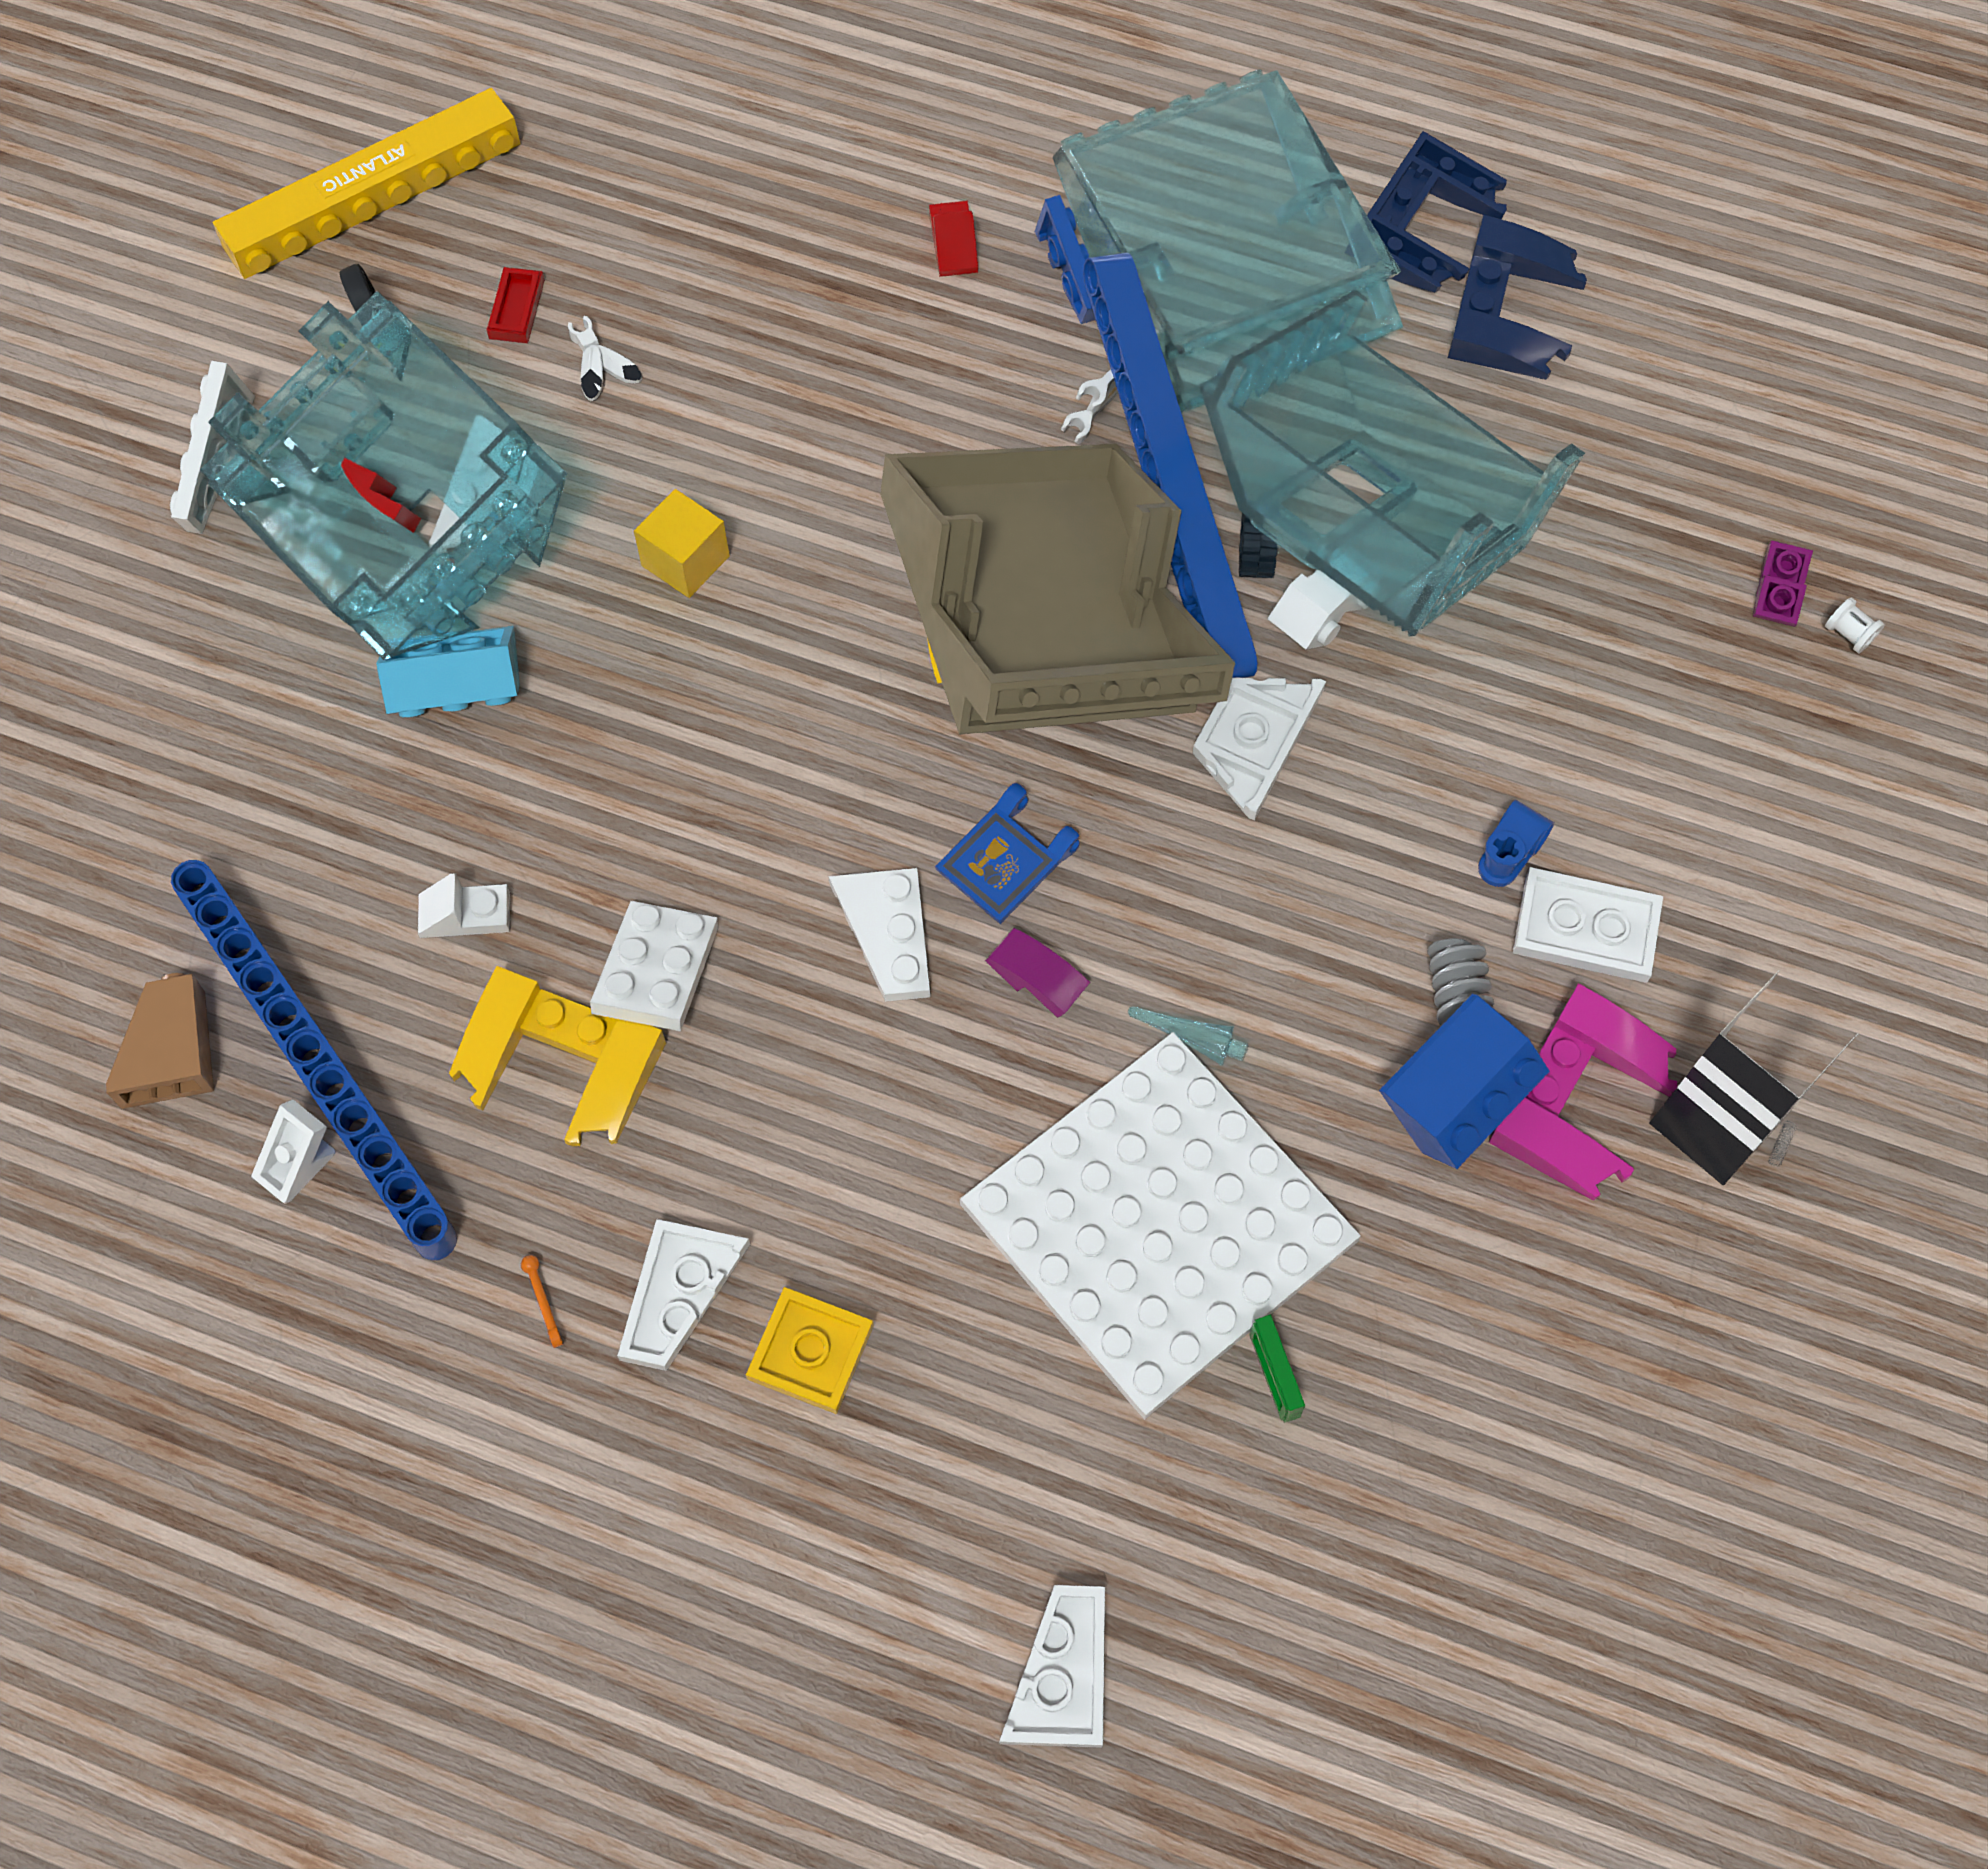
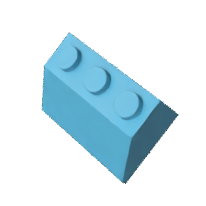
(452, 673)

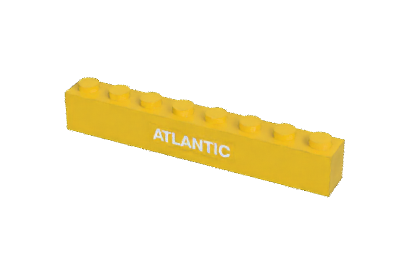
(367, 183)

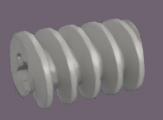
(1457, 975)

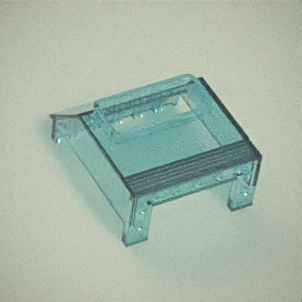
(1452, 490)

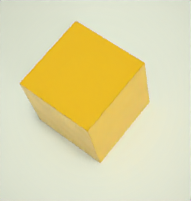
(682, 543)

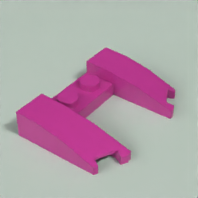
(1584, 1029)

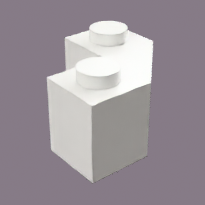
(1312, 609)

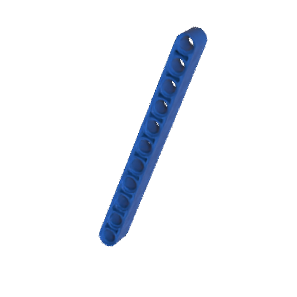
(1167, 452)
(321, 1071)

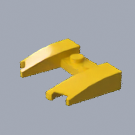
(518, 1007)

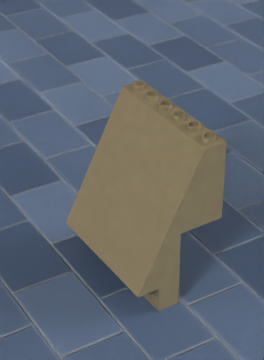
(1049, 586)

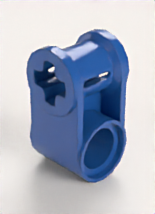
(1513, 844)

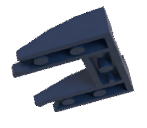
(1447, 174)
(1479, 331)

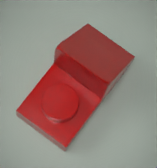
(954, 238)

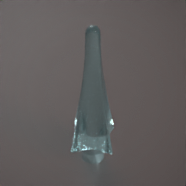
(1207, 1038)

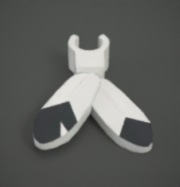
(599, 358)

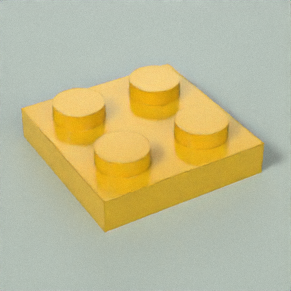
(810, 1350)

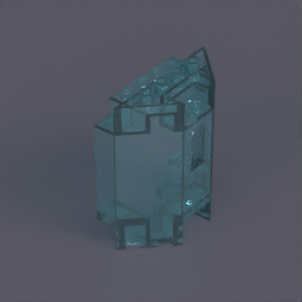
(424, 426)

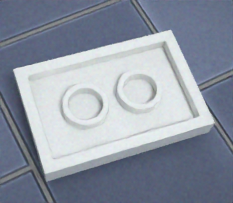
(1588, 925)
(654, 966)

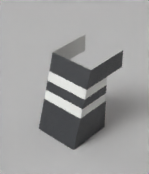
(1725, 1107)

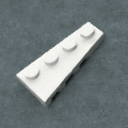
(195, 497)

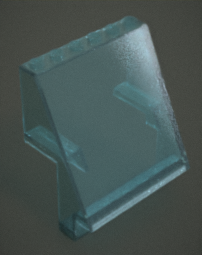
(1227, 222)

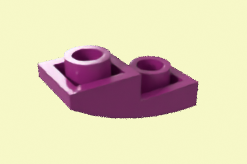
(1782, 583)
(1039, 969)

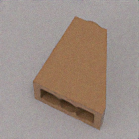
(164, 1046)

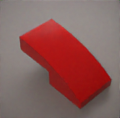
(379, 493)

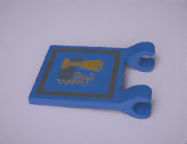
(1001, 861)

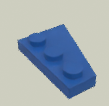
(1057, 227)

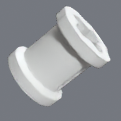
(1854, 625)

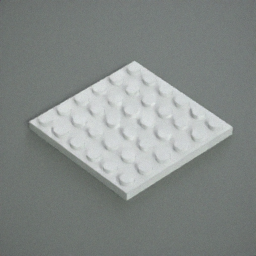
(1159, 1223)

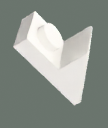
(460, 910)
(292, 1152)

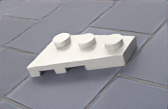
(888, 924)
(675, 1289)
(1064, 1676)

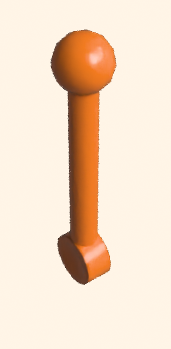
(530, 1265)

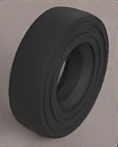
(356, 285)

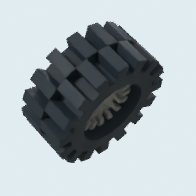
(1256, 552)

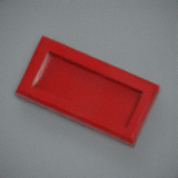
(515, 305)

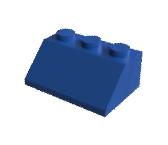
(1464, 1082)

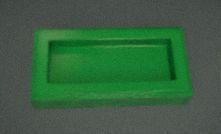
(1276, 1369)

